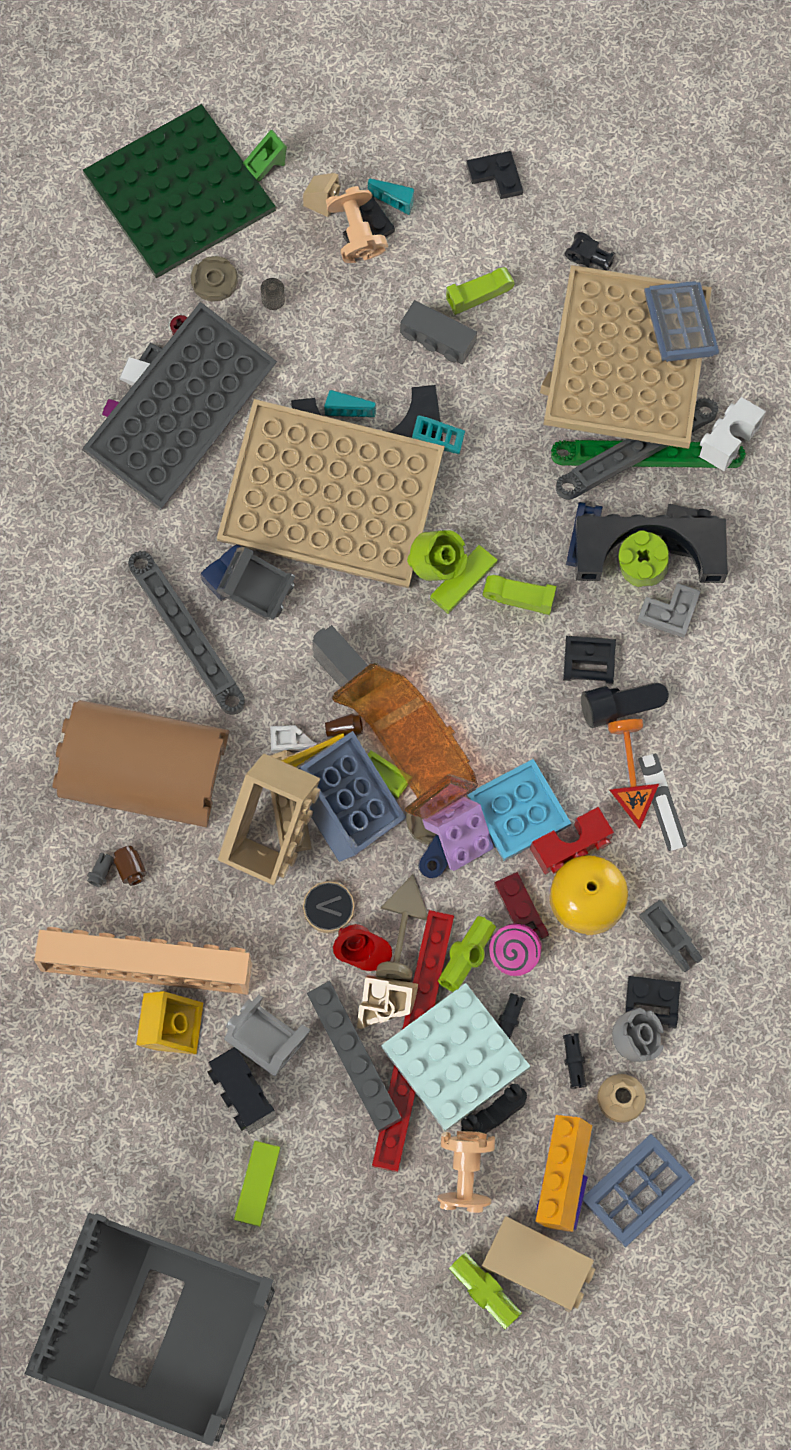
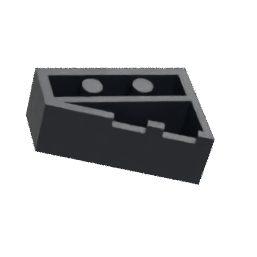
(241, 1091)

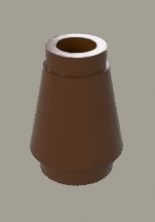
(344, 725)

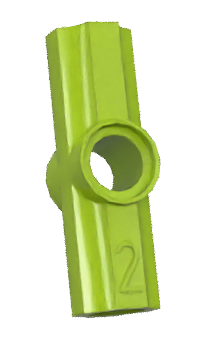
(467, 954)
(485, 1290)

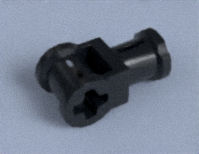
(589, 252)

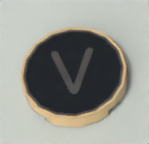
(328, 907)

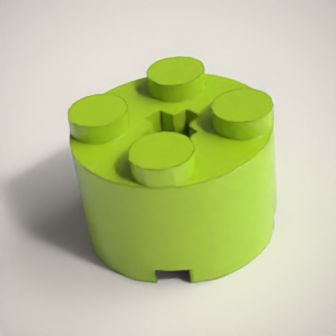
(643, 545)
(437, 555)

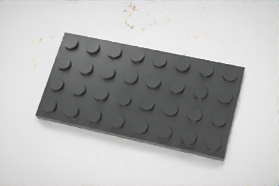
(179, 406)

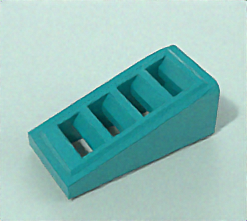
(392, 194)
(346, 405)
(439, 427)

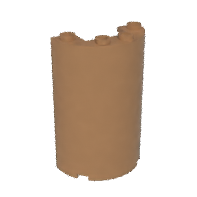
(139, 762)

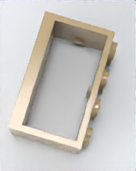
(252, 856)

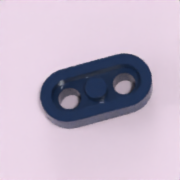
(436, 853)

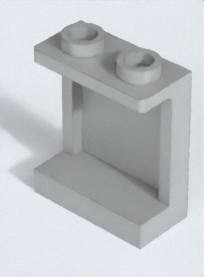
(264, 1036)

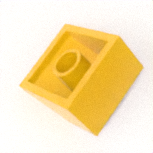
(169, 1023)

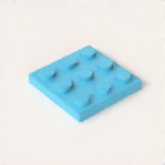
(519, 809)

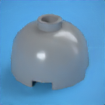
(638, 1035)

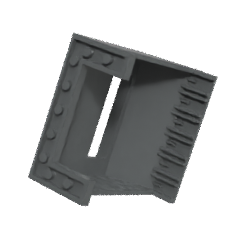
(202, 1348)

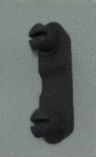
(500, 1110)

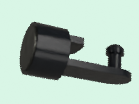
(605, 705)

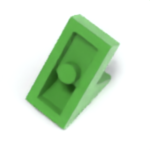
(267, 153)

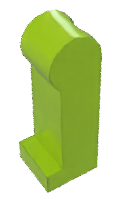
(479, 290)
(519, 594)

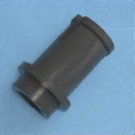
(100, 870)

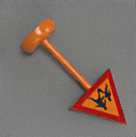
(633, 799)

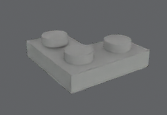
(672, 617)

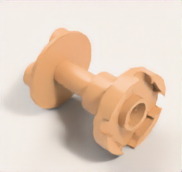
(361, 240)
(466, 1159)

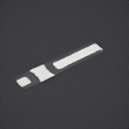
(663, 803)

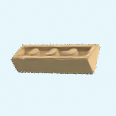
(284, 811)

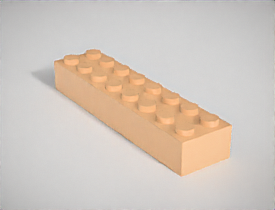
(143, 961)

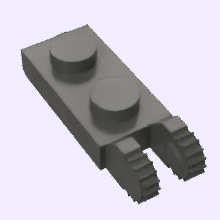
(669, 934)

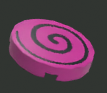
(515, 949)

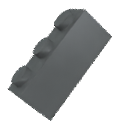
(438, 332)

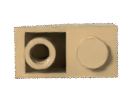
(320, 189)

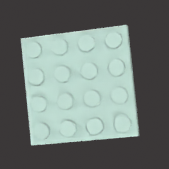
(455, 1057)

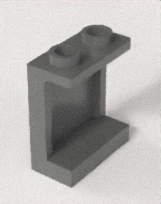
(256, 584)

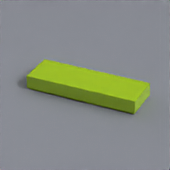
(452, 591)
(257, 1183)

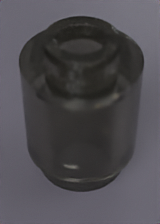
(272, 293)

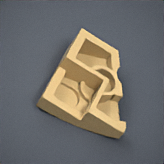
(385, 1000)

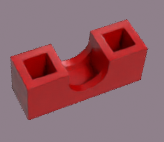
(554, 853)

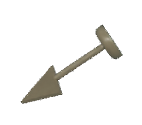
(408, 903)

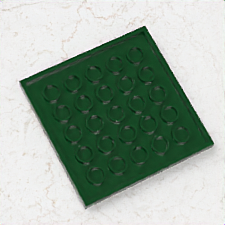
(179, 190)

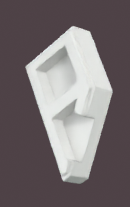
(289, 739)

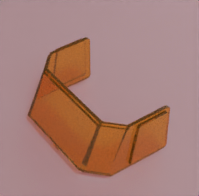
(412, 737)

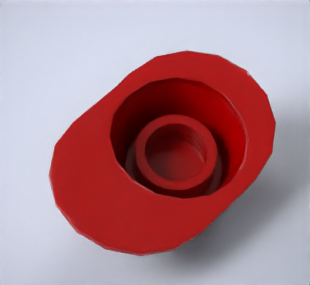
(361, 948)

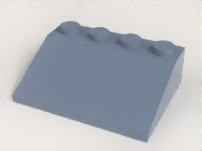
(352, 799)

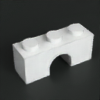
(739, 420)

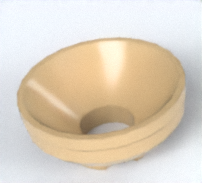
(619, 1111)

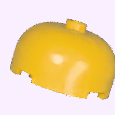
(584, 909)

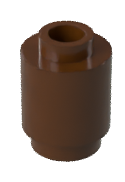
(129, 865)

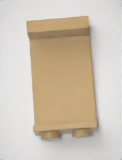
(539, 1264)

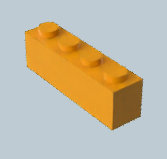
(564, 1173)

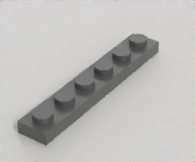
(354, 1056)

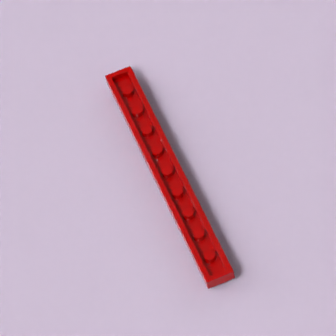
(427, 972)

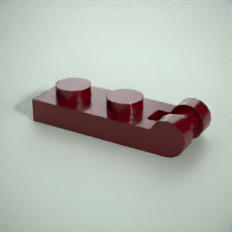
(519, 903)

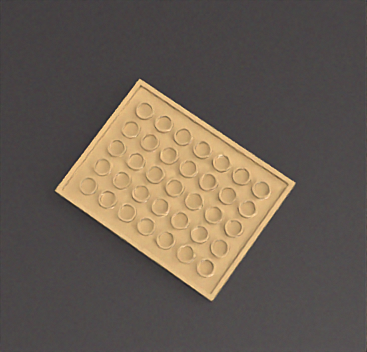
(610, 364)
(330, 493)

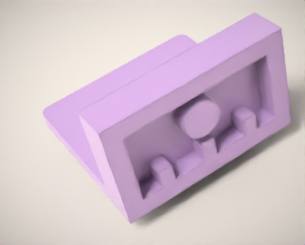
(461, 832)

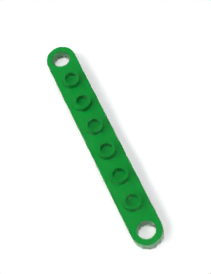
(670, 456)

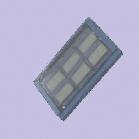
(681, 321)
(638, 1190)

